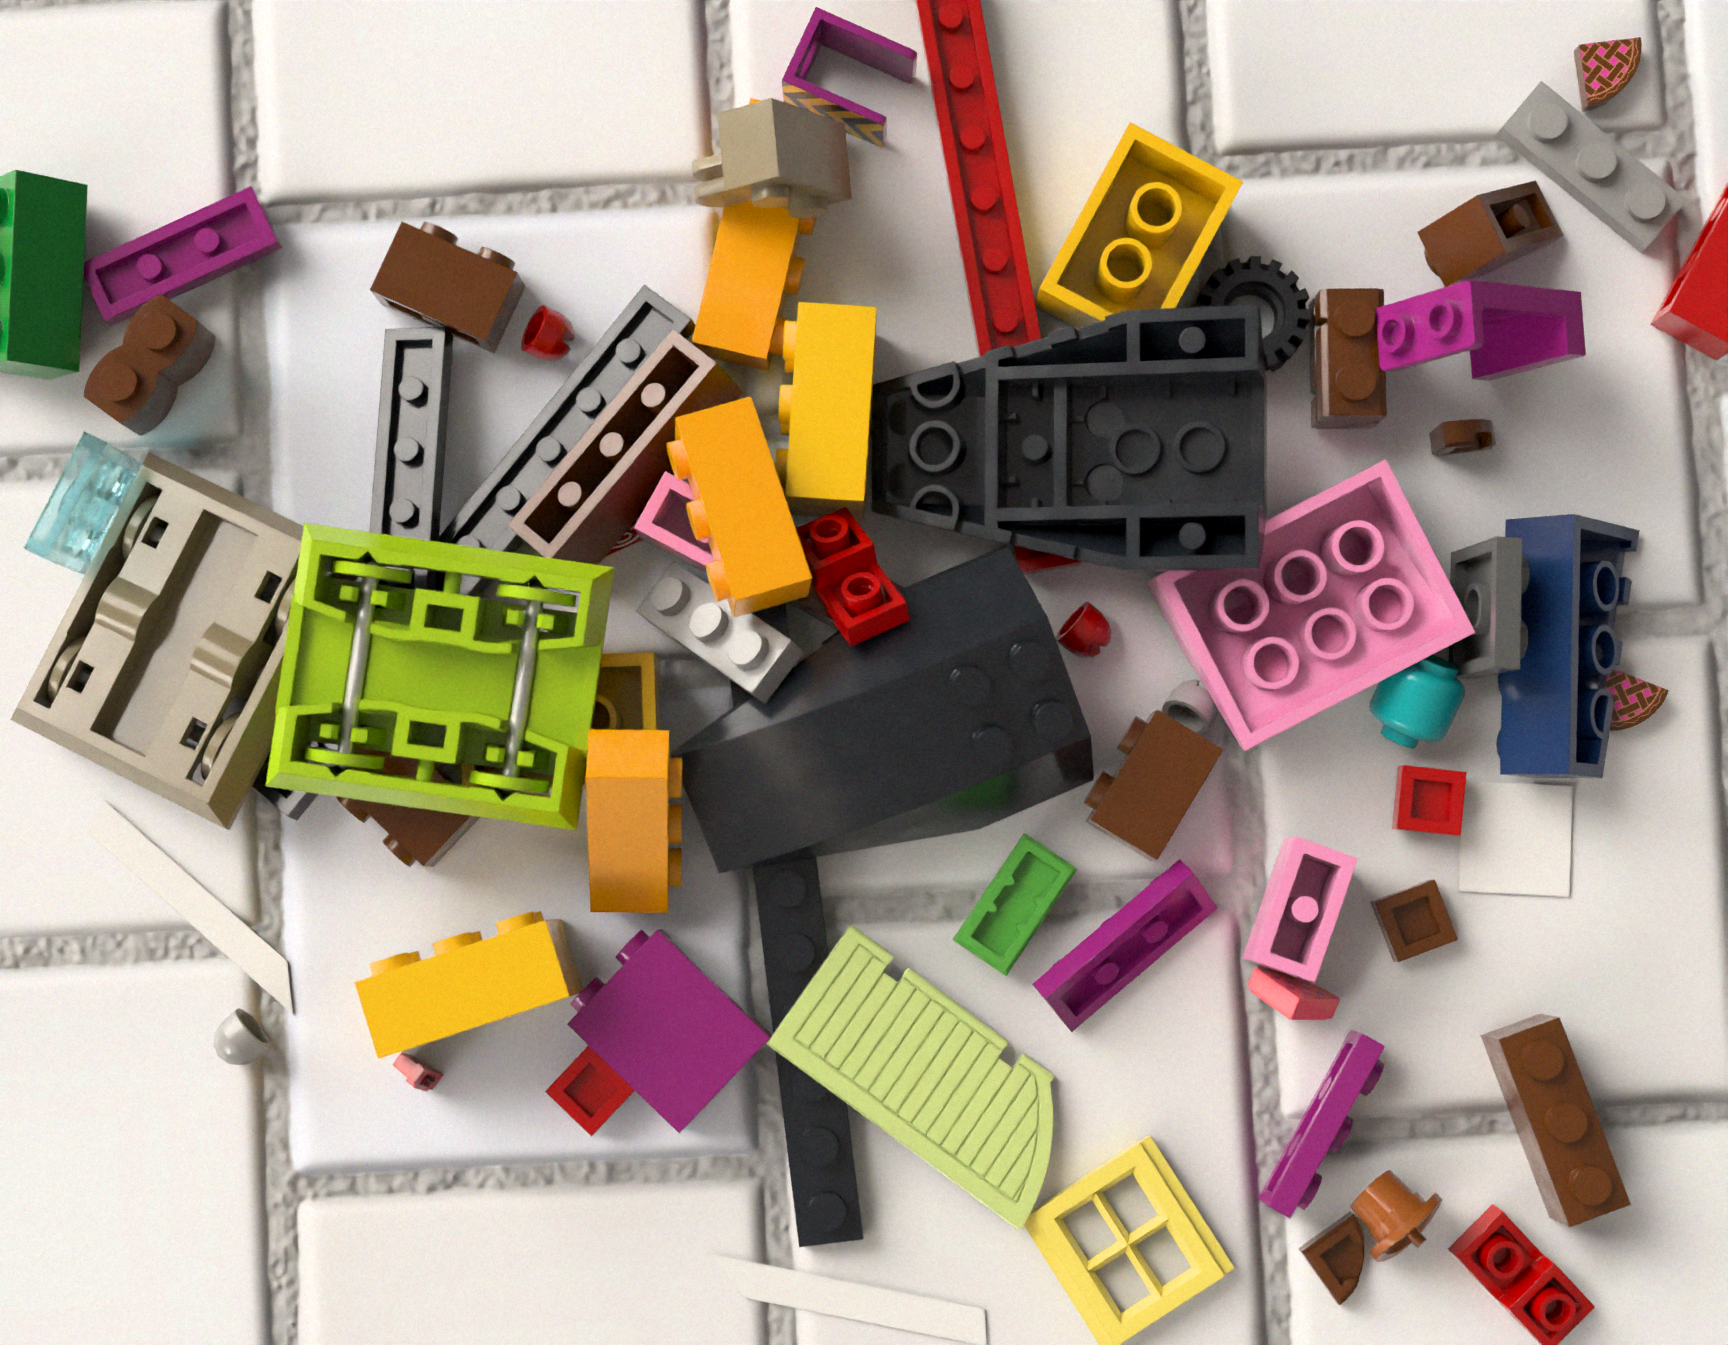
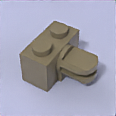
(776, 159)

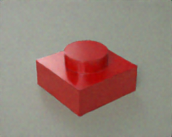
(1429, 800)
(589, 1091)

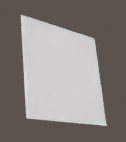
(1516, 839)

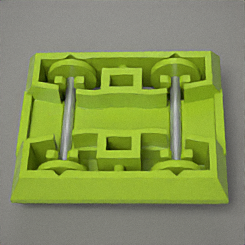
(439, 676)

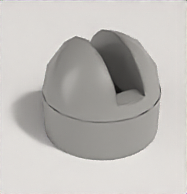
(1191, 707)
(240, 1039)

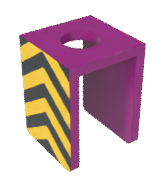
(854, 42)

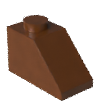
(1489, 233)

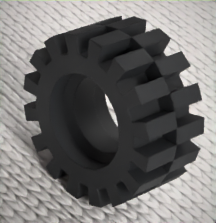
(1276, 289)

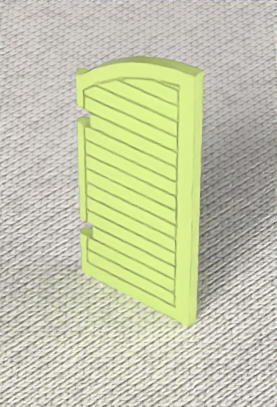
(924, 1074)

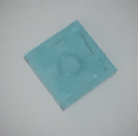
(83, 504)

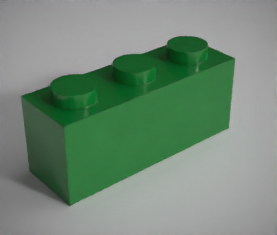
(41, 274)

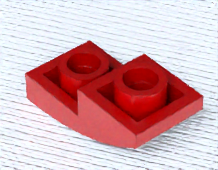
(849, 577)
(1521, 1277)

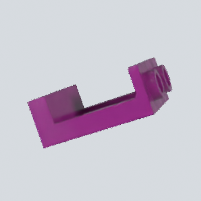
(1499, 323)
(666, 1028)

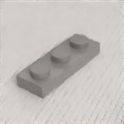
(1591, 167)
(737, 647)

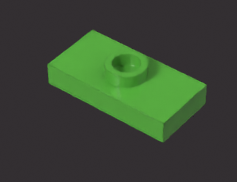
(1015, 904)

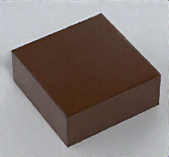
(1414, 920)

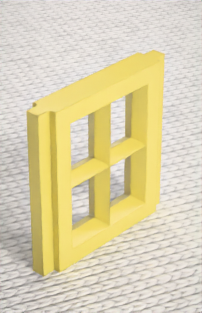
(1174, 1211)

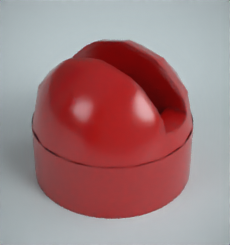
(546, 334)
(1085, 632)

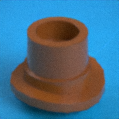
(1394, 1215)

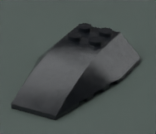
(1091, 444)
(900, 733)

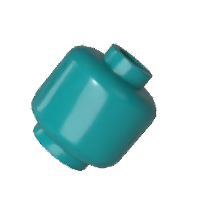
(1418, 702)

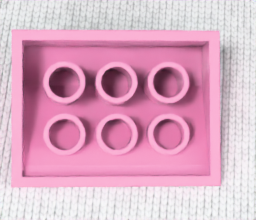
(1333, 609)

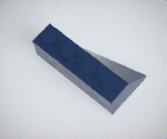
(1557, 701)

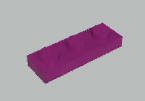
(181, 255)
(1125, 945)
(1323, 1124)

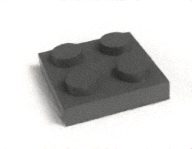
(1490, 587)

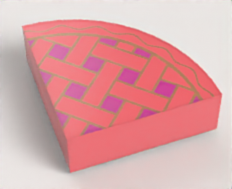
(1292, 996)

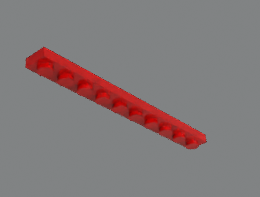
(981, 191)

